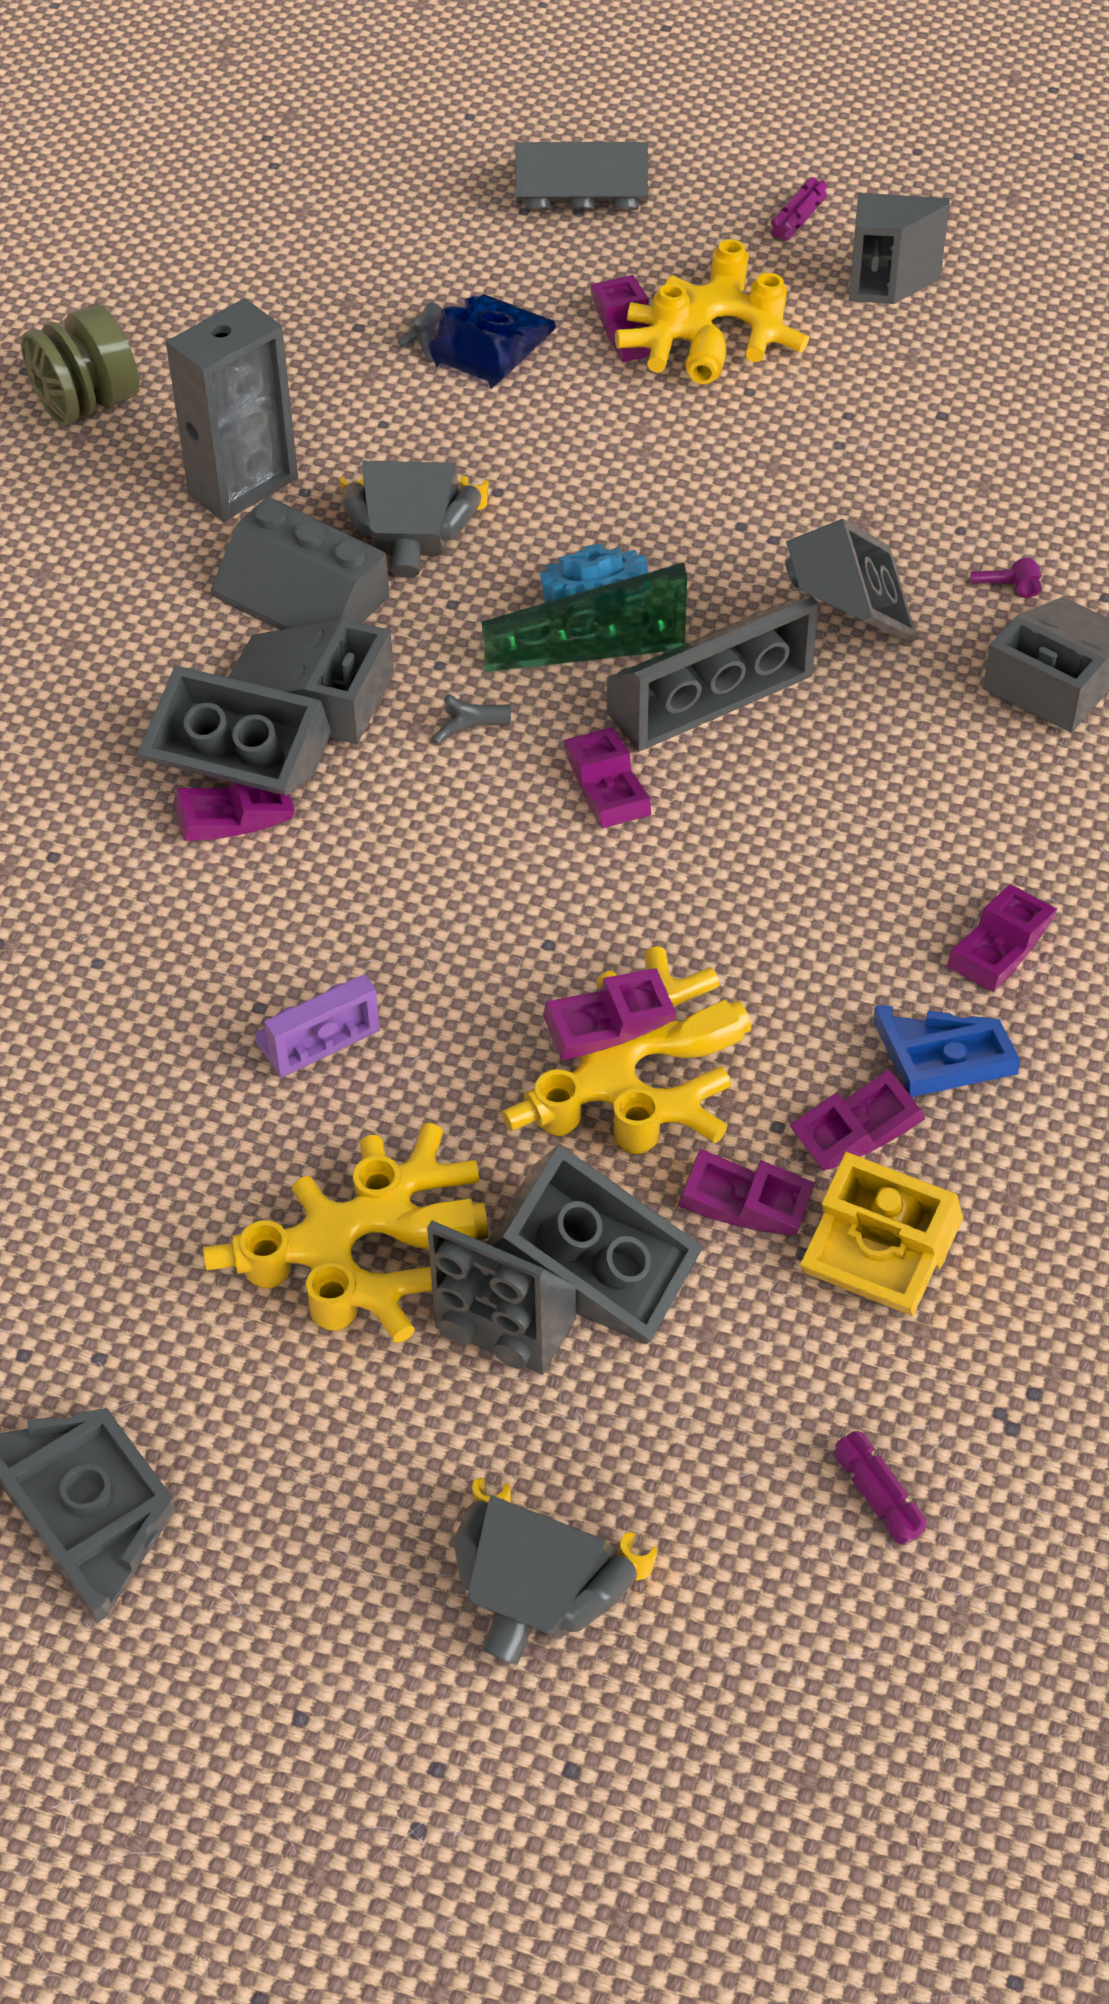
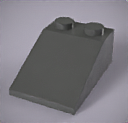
(600, 1240)

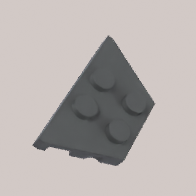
(86, 1500)

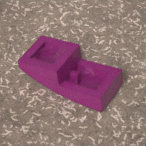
(612, 304)
(606, 777)
(228, 811)
(1002, 939)
(618, 1013)
(858, 1123)
(755, 1200)

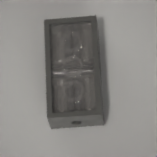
(233, 408)

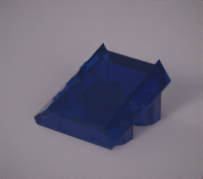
(487, 337)

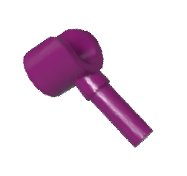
(1023, 573)

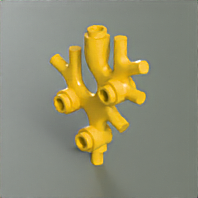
(688, 309)
(612, 1078)
(331, 1228)

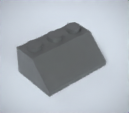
(581, 174)
(299, 570)
(851, 574)
(236, 731)

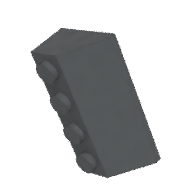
(714, 674)

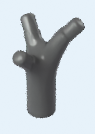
(423, 329)
(471, 715)

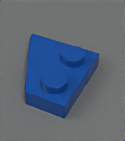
(945, 1050)

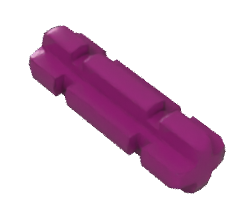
(798, 209)
(880, 1487)

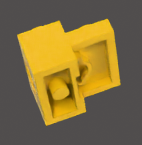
(882, 1233)

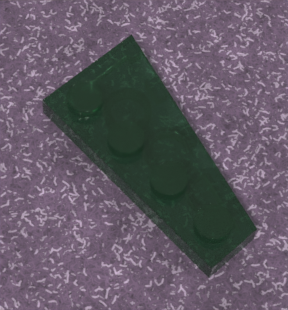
(606, 622)

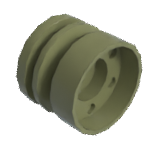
(80, 364)

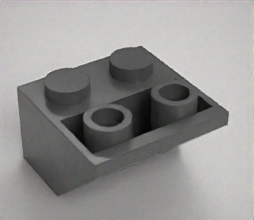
(896, 246)

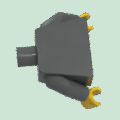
(410, 508)
(538, 1571)

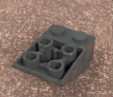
(328, 661)
(1052, 662)
(498, 1300)

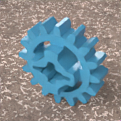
(590, 569)

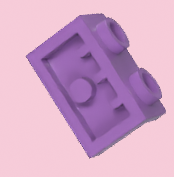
(320, 1026)

